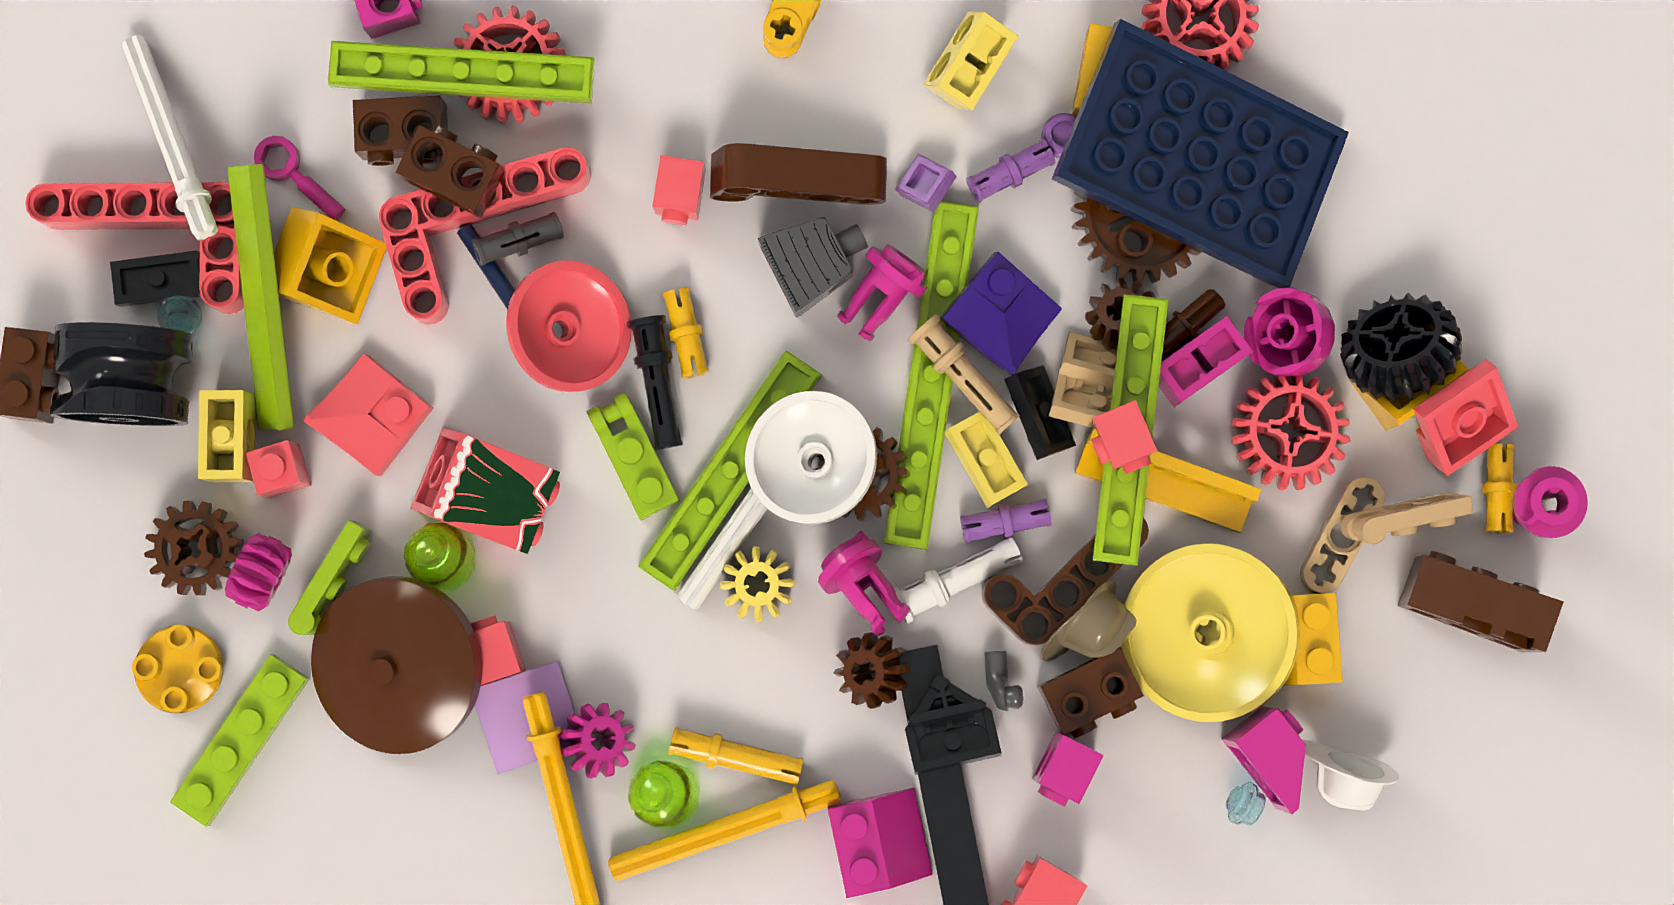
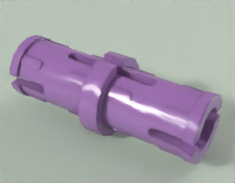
(1010, 170)
(1005, 520)

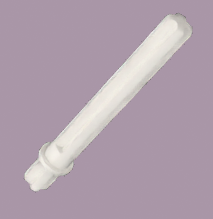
(191, 195)
(722, 551)

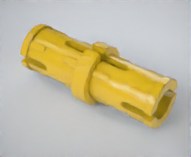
(685, 332)
(1499, 489)

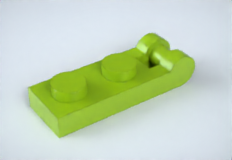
(633, 458)
(329, 579)

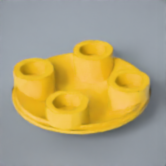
(178, 669)

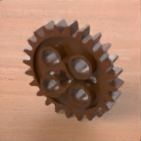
(1156, 252)

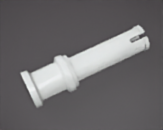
(938, 587)

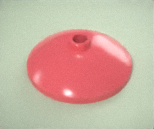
(591, 321)

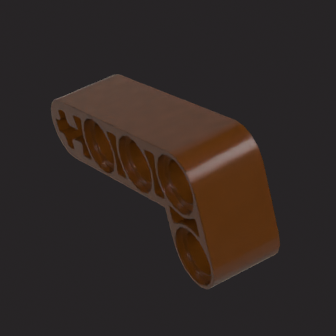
(796, 173)
(1043, 601)

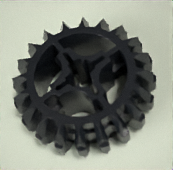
(1401, 347)

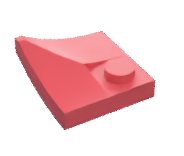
(370, 415)

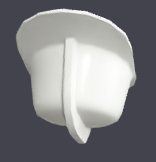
(1349, 778)

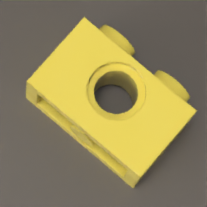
(225, 435)

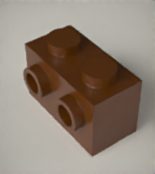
(27, 375)
(1091, 692)

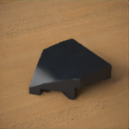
(950, 729)

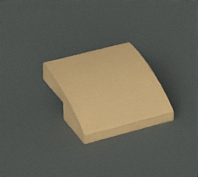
(1083, 381)

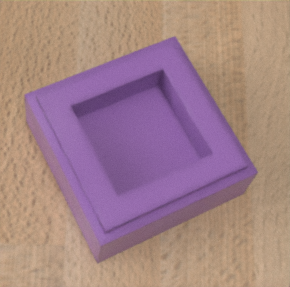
(926, 183)

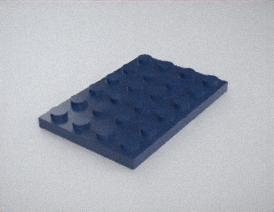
(1200, 155)

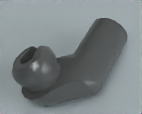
(997, 682)

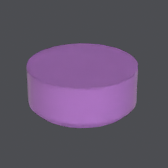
(1057, 132)

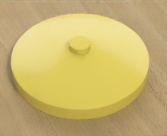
(1211, 633)

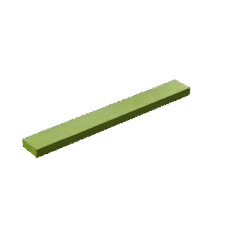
(930, 391)

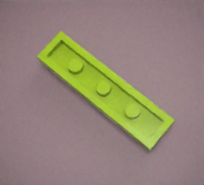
(239, 740)

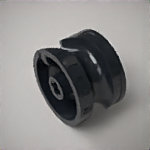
(120, 373)

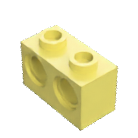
(970, 60)

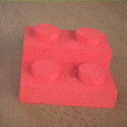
(1465, 418)

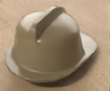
(1095, 628)

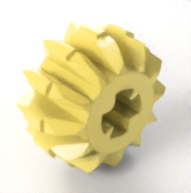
(761, 598)

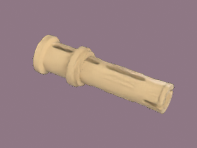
(950, 358)

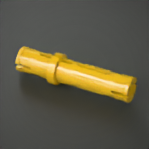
(735, 756)

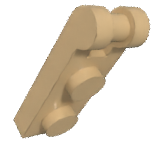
(1404, 517)

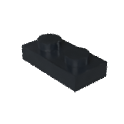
(155, 278)
(1032, 398)

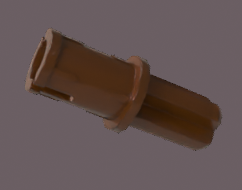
(1190, 320)

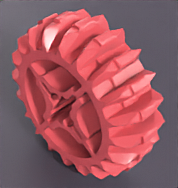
(1210, 31)
(482, 39)
(1285, 451)

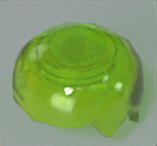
(439, 556)
(663, 794)

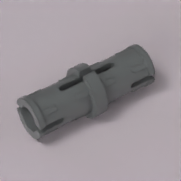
(493, 247)

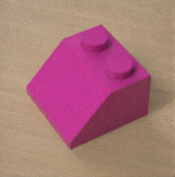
(1271, 754)
(879, 842)

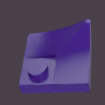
(1001, 313)

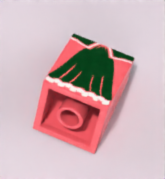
(486, 490)

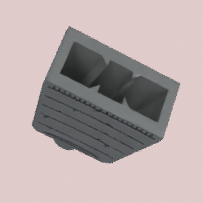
(811, 260)

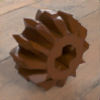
(1109, 310)
(858, 676)

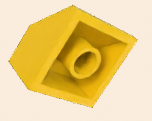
(326, 264)
(1319, 641)

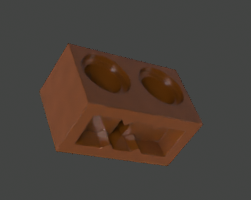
(402, 117)
(446, 178)

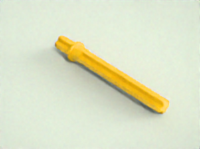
(548, 751)
(724, 830)

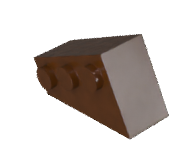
(1480, 603)

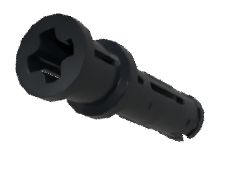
(654, 361)

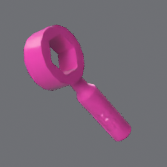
(305, 184)

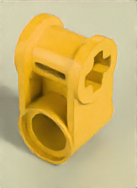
(792, 15)

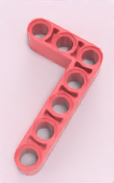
(157, 215)
(425, 223)

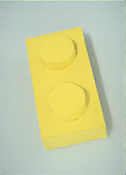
(985, 459)

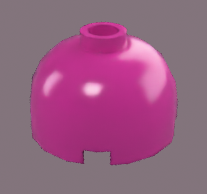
(1289, 332)

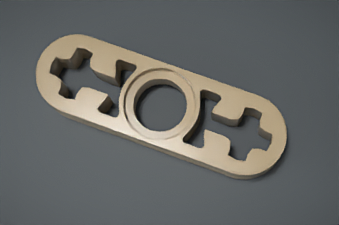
(1315, 558)

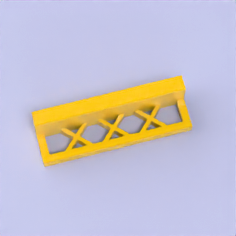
(1185, 488)

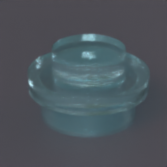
(180, 314)
(1245, 804)

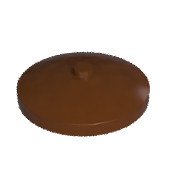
(396, 664)

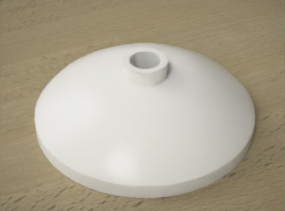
(787, 442)

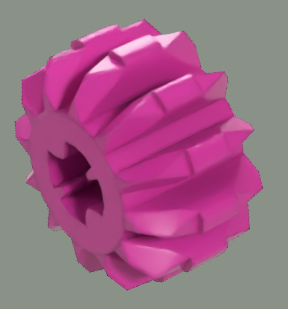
(258, 572)
(614, 740)

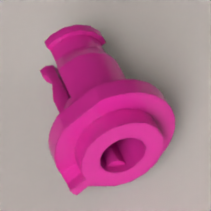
(893, 275)
(1547, 484)
(854, 569)

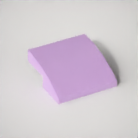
(505, 719)

